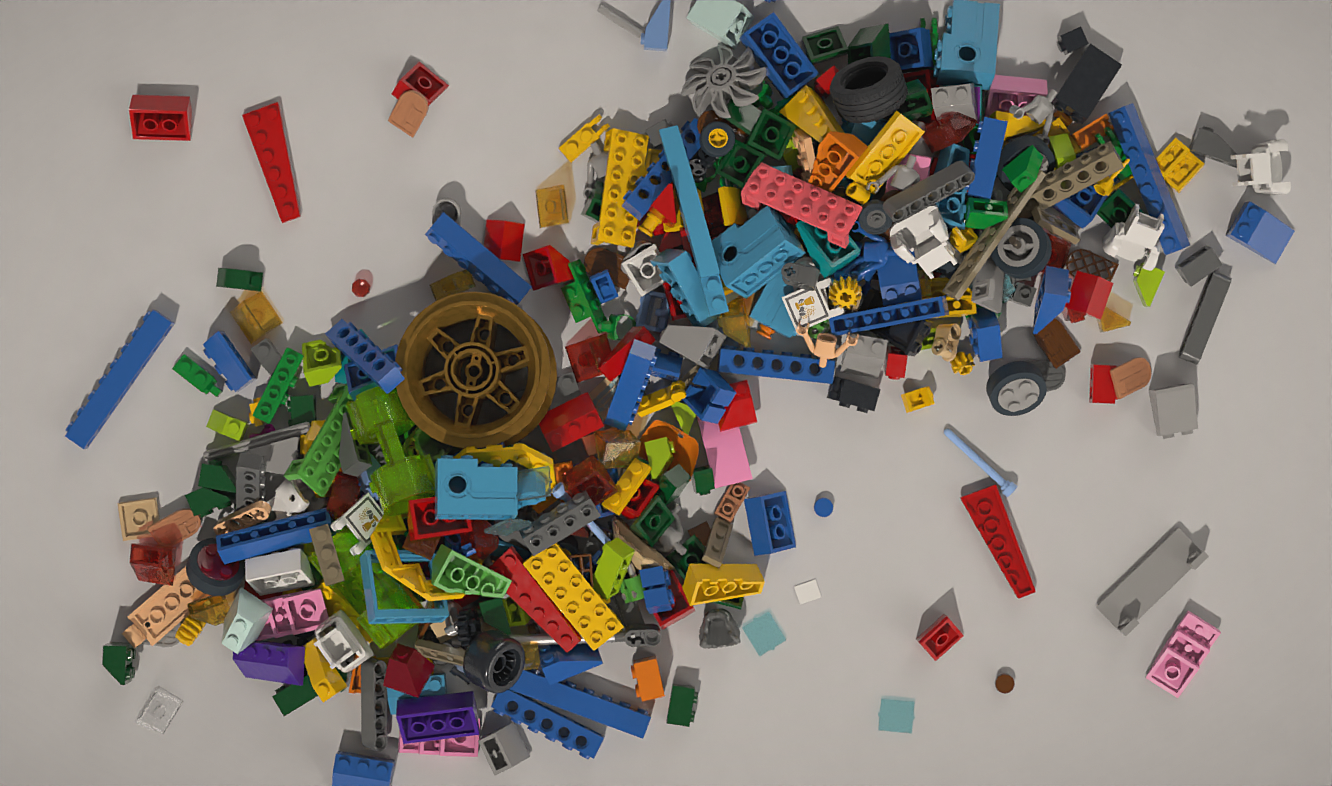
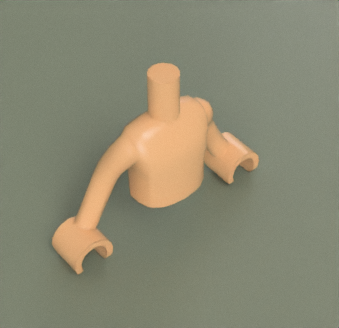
(825, 344)

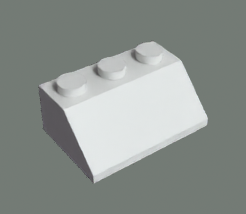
(279, 572)

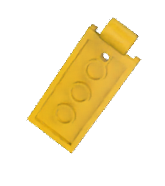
(881, 155)

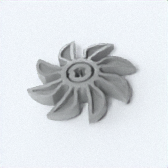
(723, 82)

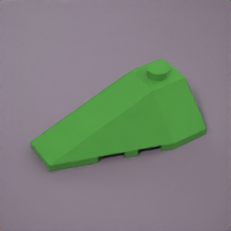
(463, 575)

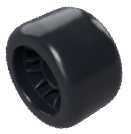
(494, 661)

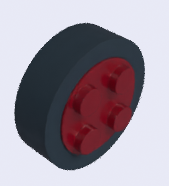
(209, 572)

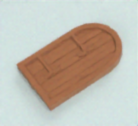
(409, 112)
(1130, 376)
(175, 527)

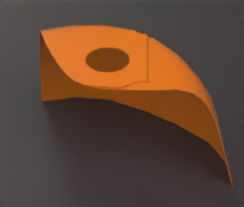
(685, 447)

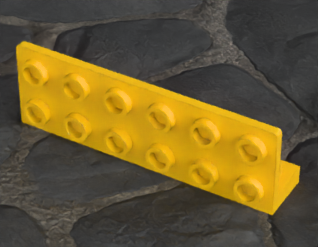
(623, 169)
(573, 595)

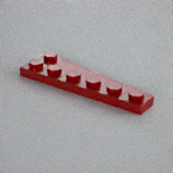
(270, 145)
(996, 530)
(534, 599)

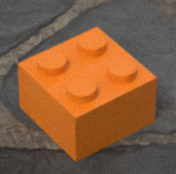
(648, 678)

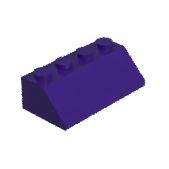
(272, 662)
(437, 717)

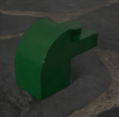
(239, 279)

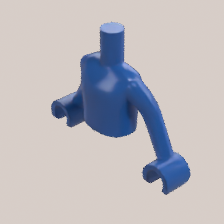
(874, 252)
(861, 265)
(454, 543)

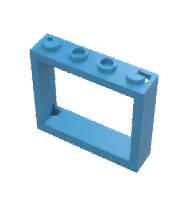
(391, 616)

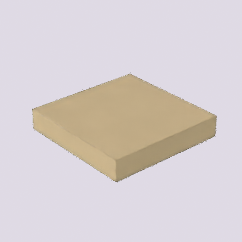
(136, 517)

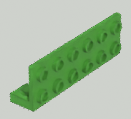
(322, 458)

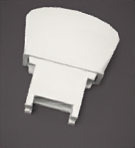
(1263, 168)
(926, 236)
(1136, 239)
(293, 498)
(342, 642)

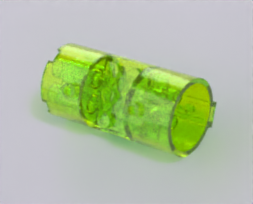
(382, 420)
(388, 591)

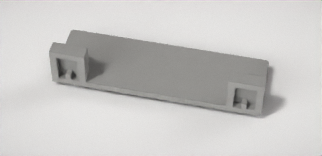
(989, 281)
(1151, 581)

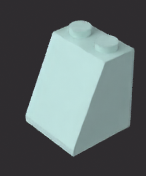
(721, 19)
(244, 621)

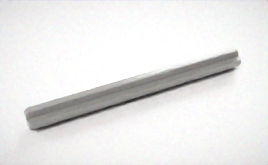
(257, 441)

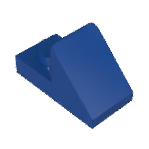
(603, 286)

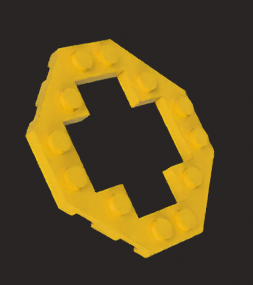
(519, 453)
(408, 574)

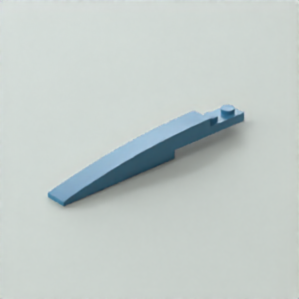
(694, 220)

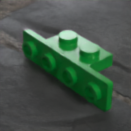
(581, 296)
(279, 385)

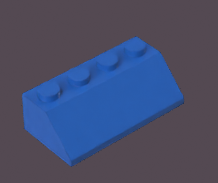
(780, 54)
(987, 157)

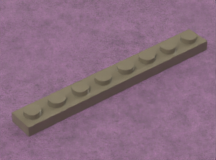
(988, 241)

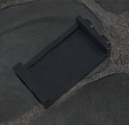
(1086, 84)
(904, 336)

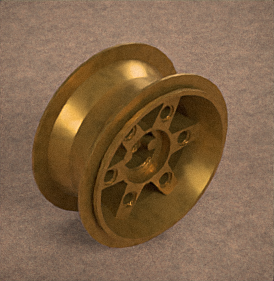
(429, 330)

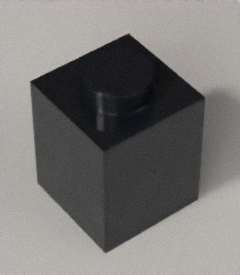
(1072, 41)

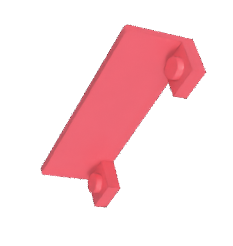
(802, 202)

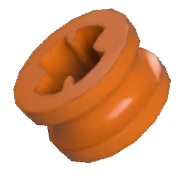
(765, 331)

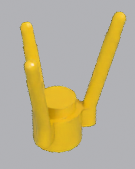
(1106, 187)

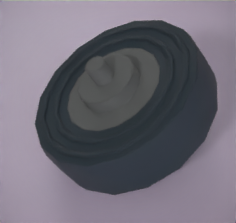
(873, 217)

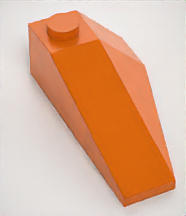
(835, 158)

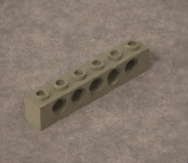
(1077, 176)

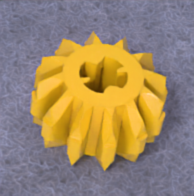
(852, 294)
(189, 630)

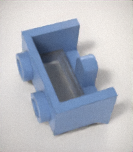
(653, 312)

